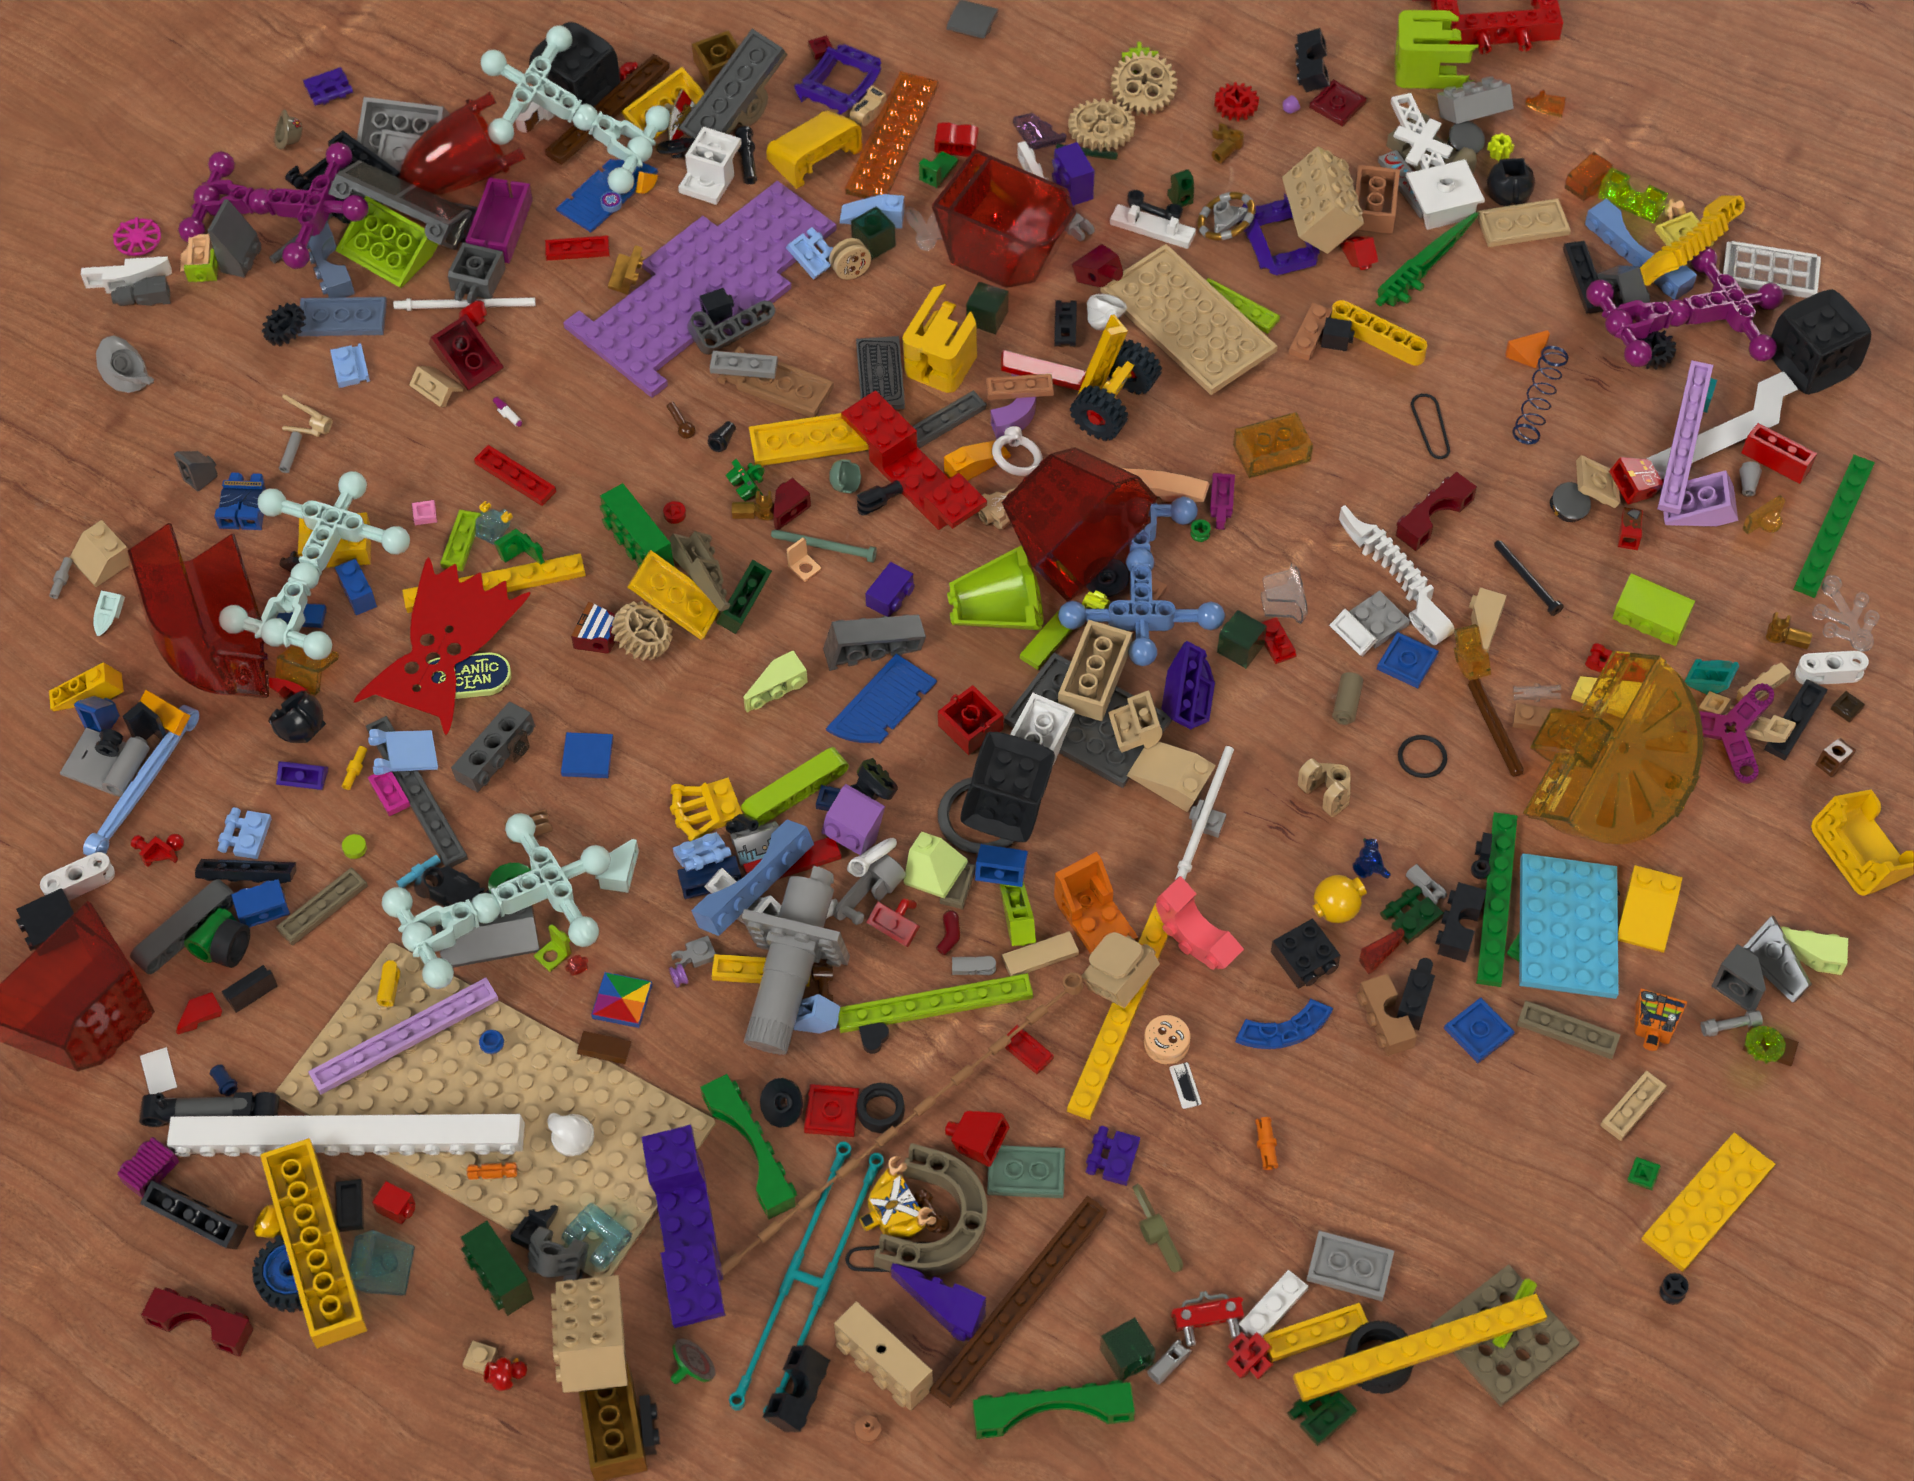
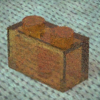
(1587, 176)

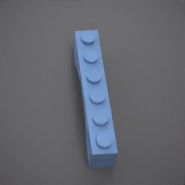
(1608, 224)
(723, 907)

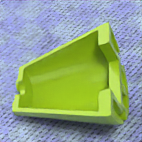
(998, 595)

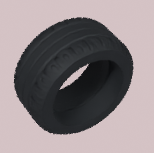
(1384, 1332)

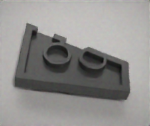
(1778, 960)

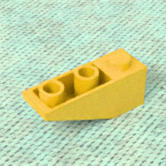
(98, 681)

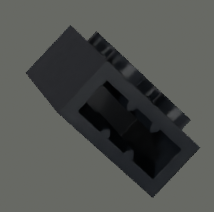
(43, 917)
(1305, 954)

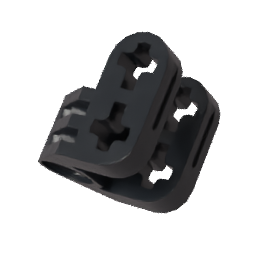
(874, 781)

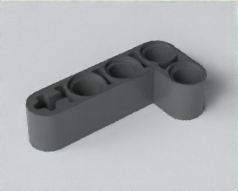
(734, 323)

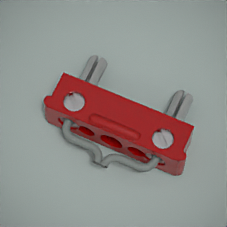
(1208, 1314)

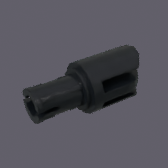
(877, 497)

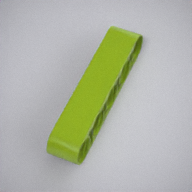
(795, 786)

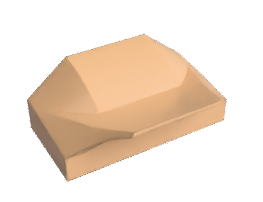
(197, 251)

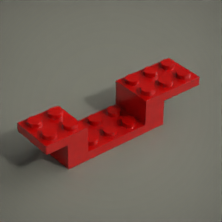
(898, 458)

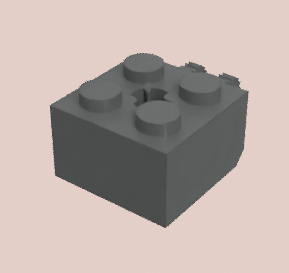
(476, 272)

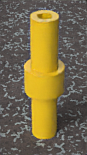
(354, 768)

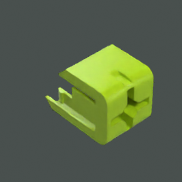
(1423, 45)

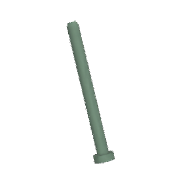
(869, 553)

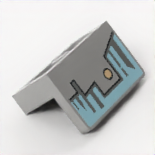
(753, 844)

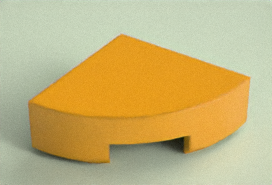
(645, 182)

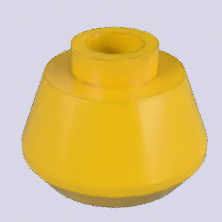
(267, 1223)

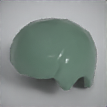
(845, 476)

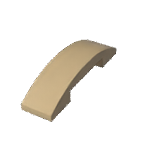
(1762, 729)

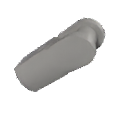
(1425, 882)
(970, 965)
(1167, 1364)

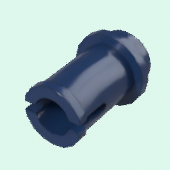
(226, 1084)

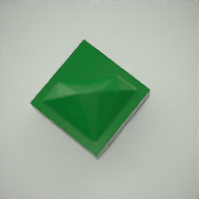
(1644, 1173)

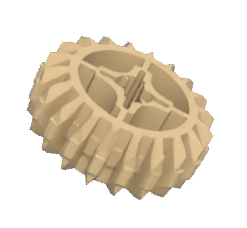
(641, 630)

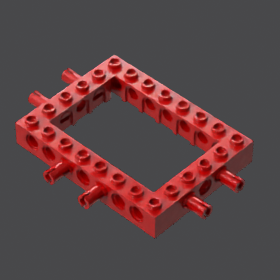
(1504, 27)

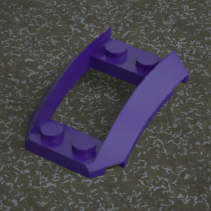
(814, 89)
(1282, 262)

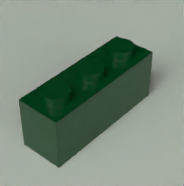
(744, 596)

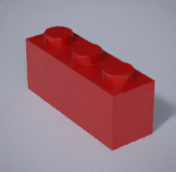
(1778, 453)

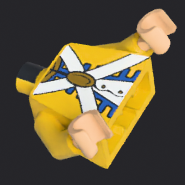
(894, 1206)

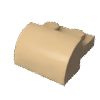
(1136, 723)

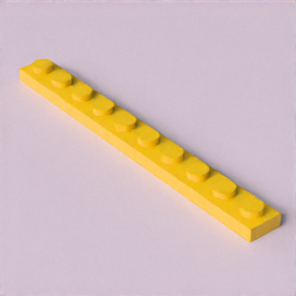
(1113, 1033)
(1419, 1347)

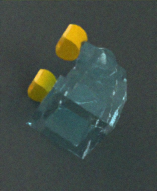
(492, 523)

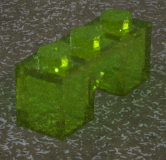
(1619, 192)

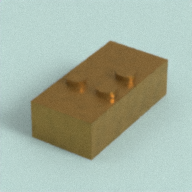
(613, 1431)

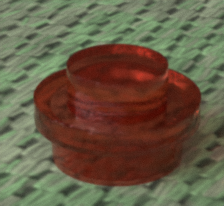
(576, 965)

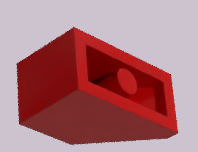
(1360, 251)

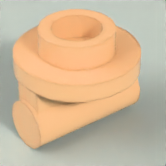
(1674, 209)

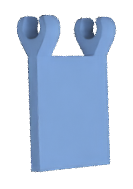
(405, 751)

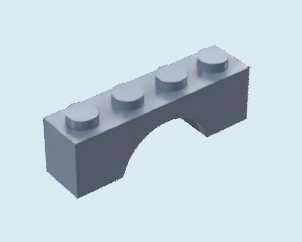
(334, 278)

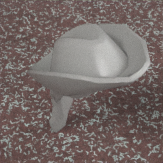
(121, 365)

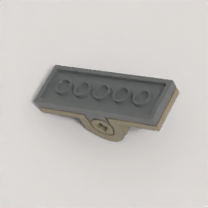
(738, 89)

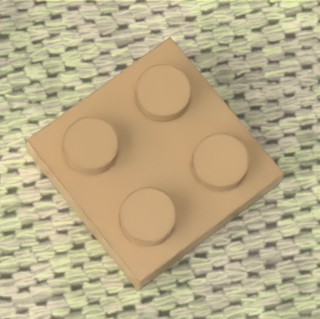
(1597, 482)

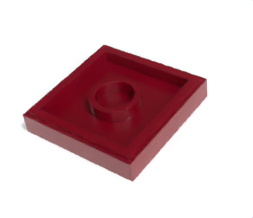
(1338, 103)

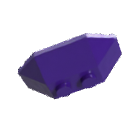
(1189, 687)

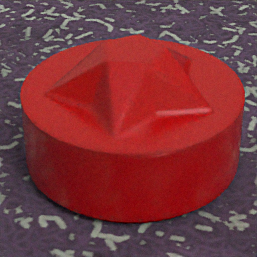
(674, 512)

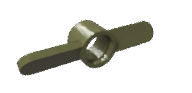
(1155, 1230)

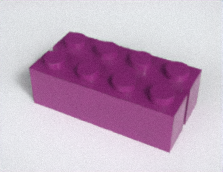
(499, 217)

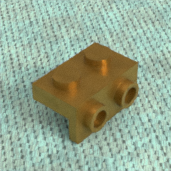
(624, 271)

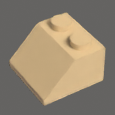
(100, 554)

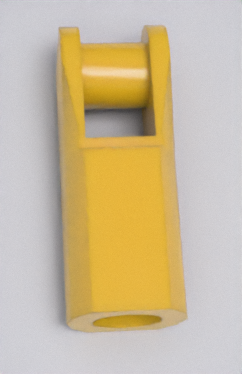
(388, 984)

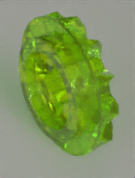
(1772, 1038)

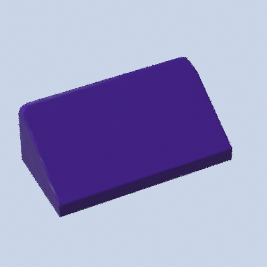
(301, 775)

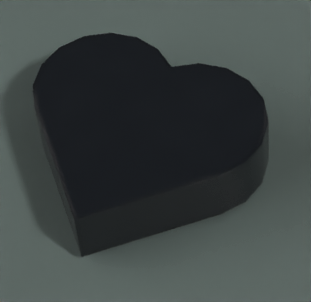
(873, 1036)

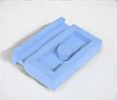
(349, 365)

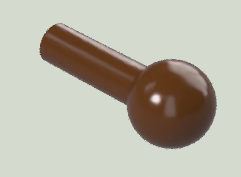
(685, 429)

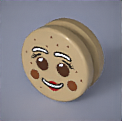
(850, 258)

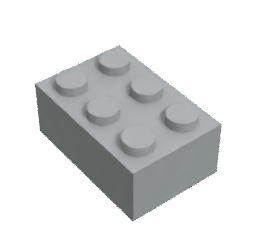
(1475, 100)

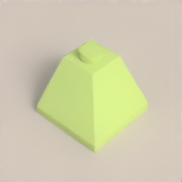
(933, 865)

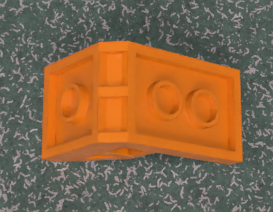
(1087, 902)

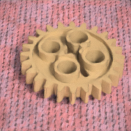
(1146, 66)
(1101, 124)

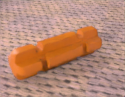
(491, 1170)

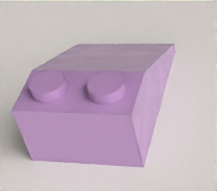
(1706, 502)

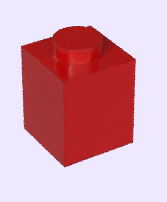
(394, 1203)

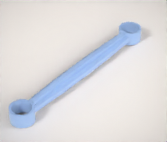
(100, 841)

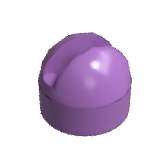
(1291, 104)

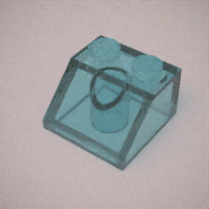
(380, 1264)

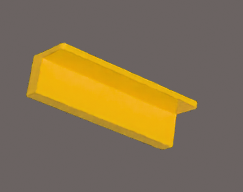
(1105, 354)

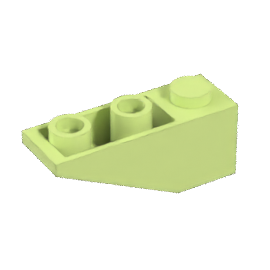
(778, 679)
(1819, 951)

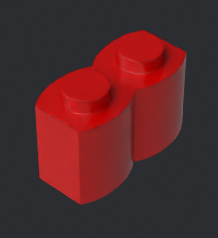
(956, 139)

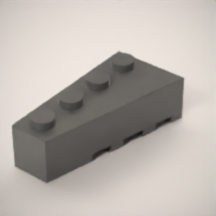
(872, 639)

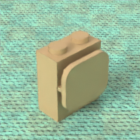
(1119, 968)

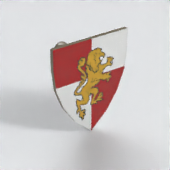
(679, 112)

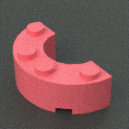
(1192, 930)

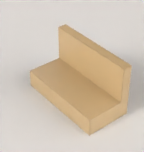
(434, 384)

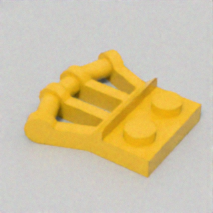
(718, 799)

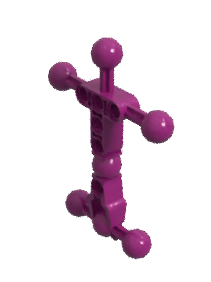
(309, 206)
(1723, 302)

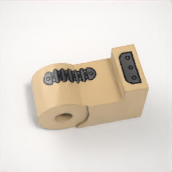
(868, 107)

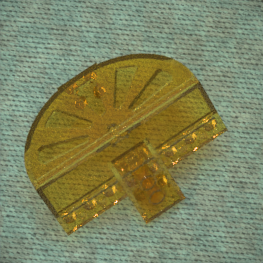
(1624, 757)

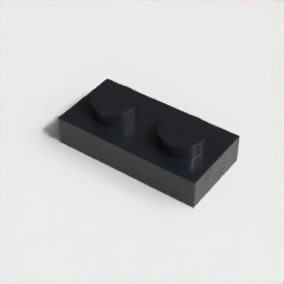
(650, 1435)

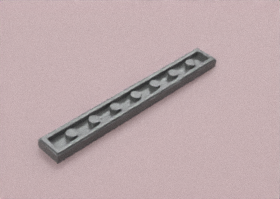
(424, 806)

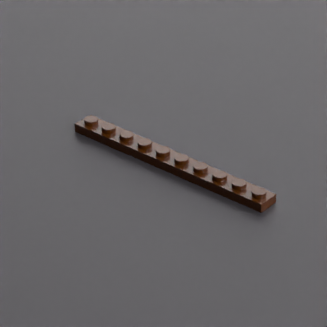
(1018, 1302)

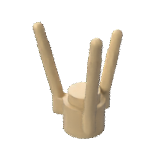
(318, 422)

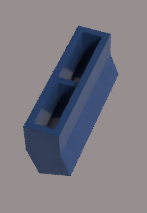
(693, 881)

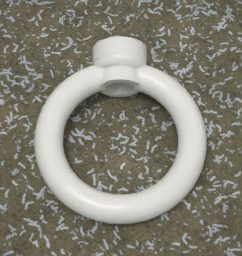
(1014, 438)
(870, 856)

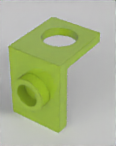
(203, 272)
(559, 944)

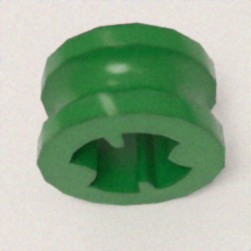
(1196, 535)

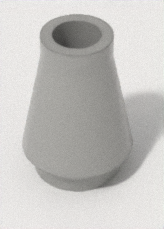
(1750, 475)

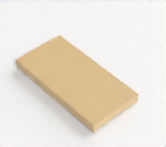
(1523, 222)

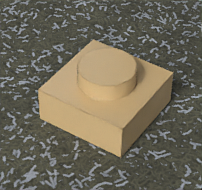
(478, 1356)

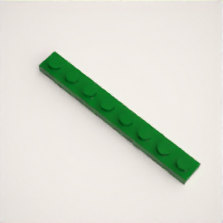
(1834, 526)
(1497, 900)

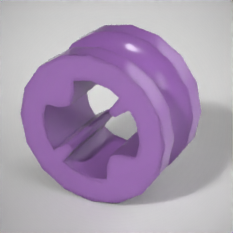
(678, 975)

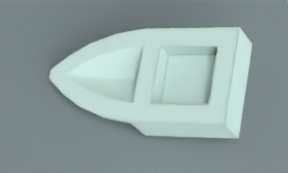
(107, 608)

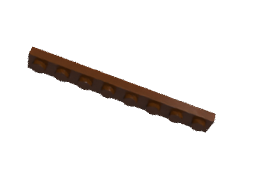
(610, 105)

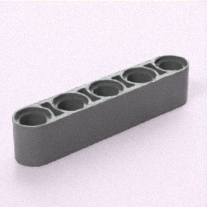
(170, 936)

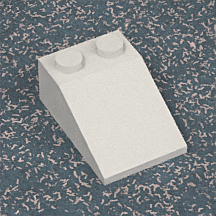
(1044, 722)

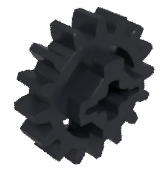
(283, 324)
(1663, 349)

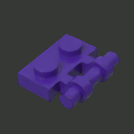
(328, 86)
(1120, 1159)

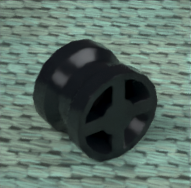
(109, 742)
(1677, 1283)

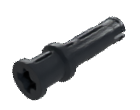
(746, 150)

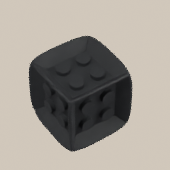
(586, 68)
(1820, 341)
(1007, 786)

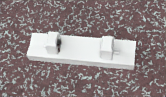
(1152, 226)

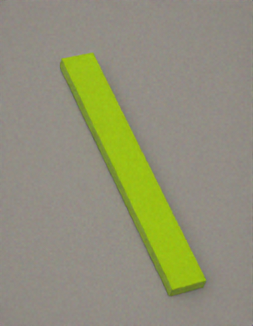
(936, 1002)

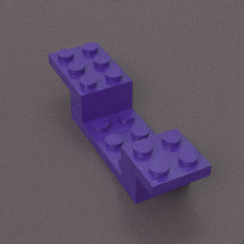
(687, 1226)

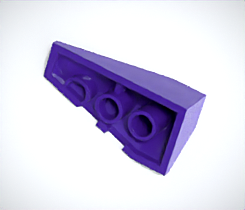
(955, 1308)

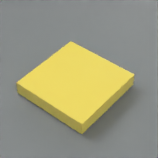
(1677, 227)

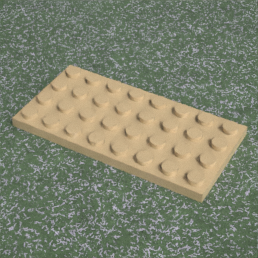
(1190, 319)

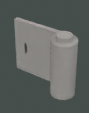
(101, 771)

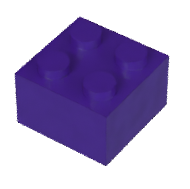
(1073, 172)

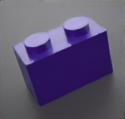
(889, 590)

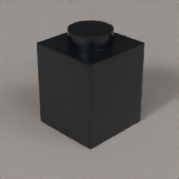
(717, 305)
(1337, 334)

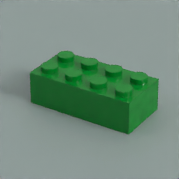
(633, 526)

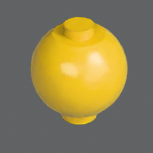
(1338, 898)

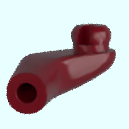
(952, 932)

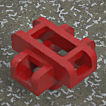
(1248, 1357)

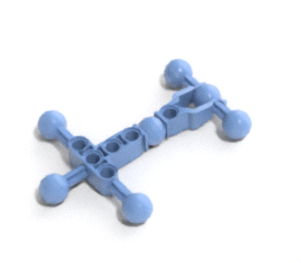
(1141, 612)

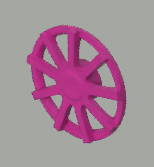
(137, 236)

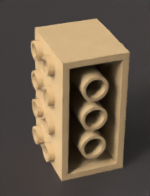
(1323, 200)
(589, 1334)

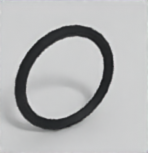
(1428, 738)

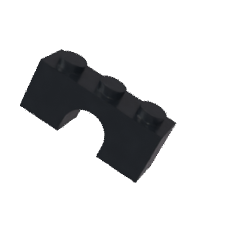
(1312, 70)
(1456, 939)
(807, 1370)

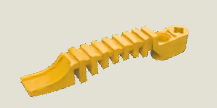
(1713, 224)

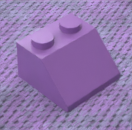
(853, 820)

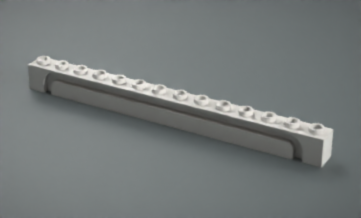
(348, 1134)

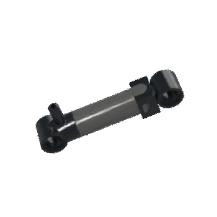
(158, 1109)

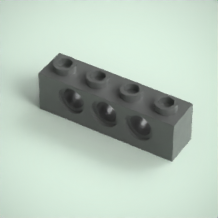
(491, 747)

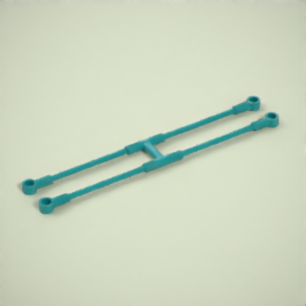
(793, 1272)

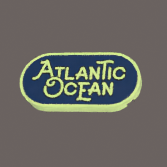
(477, 675)

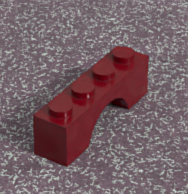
(1452, 494)
(168, 1310)

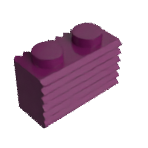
(150, 1163)

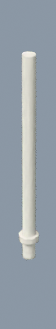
(411, 304)
(1185, 865)

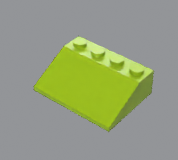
(387, 244)

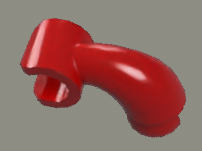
(627, 68)

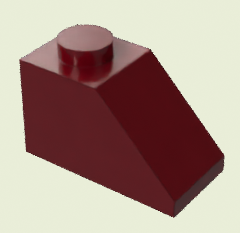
(790, 502)

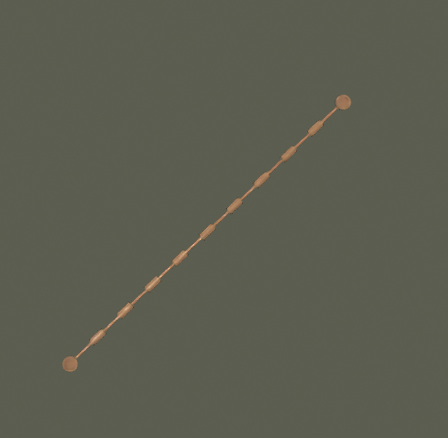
(1072, 984)

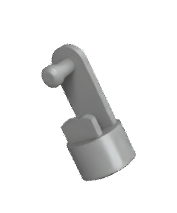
(881, 876)

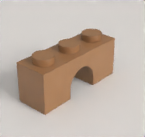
(1392, 1033)

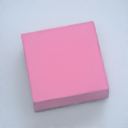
(424, 512)

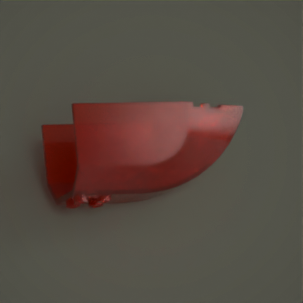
(184, 611)

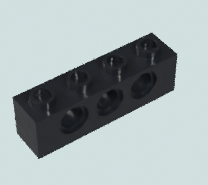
(194, 1215)

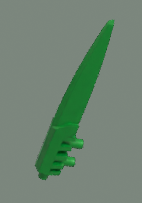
(1414, 269)

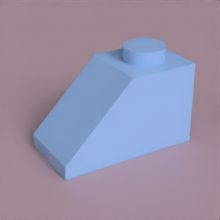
(817, 1015)

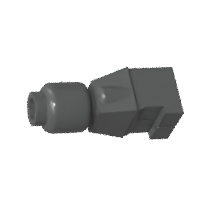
(145, 292)

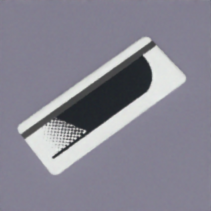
(1185, 1085)

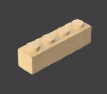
(1774, 677)

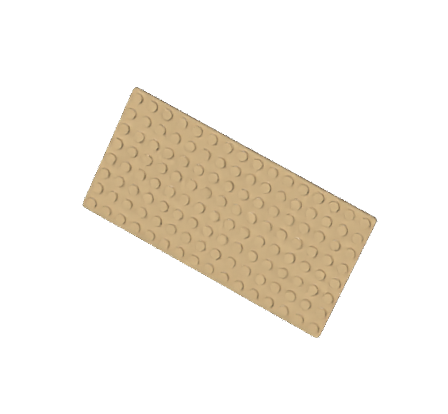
(529, 1077)

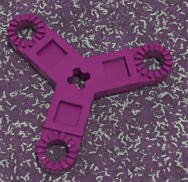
(1737, 743)

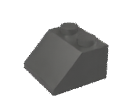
(1741, 978)

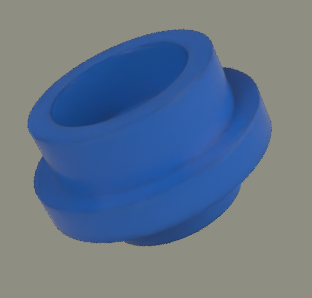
(491, 1042)

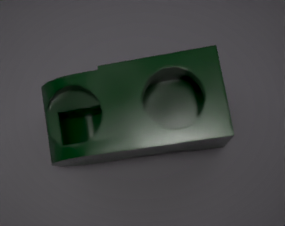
(1181, 185)

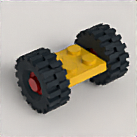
(1098, 409)

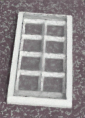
(1758, 265)

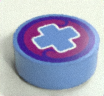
(611, 202)

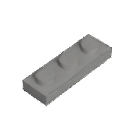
(743, 364)

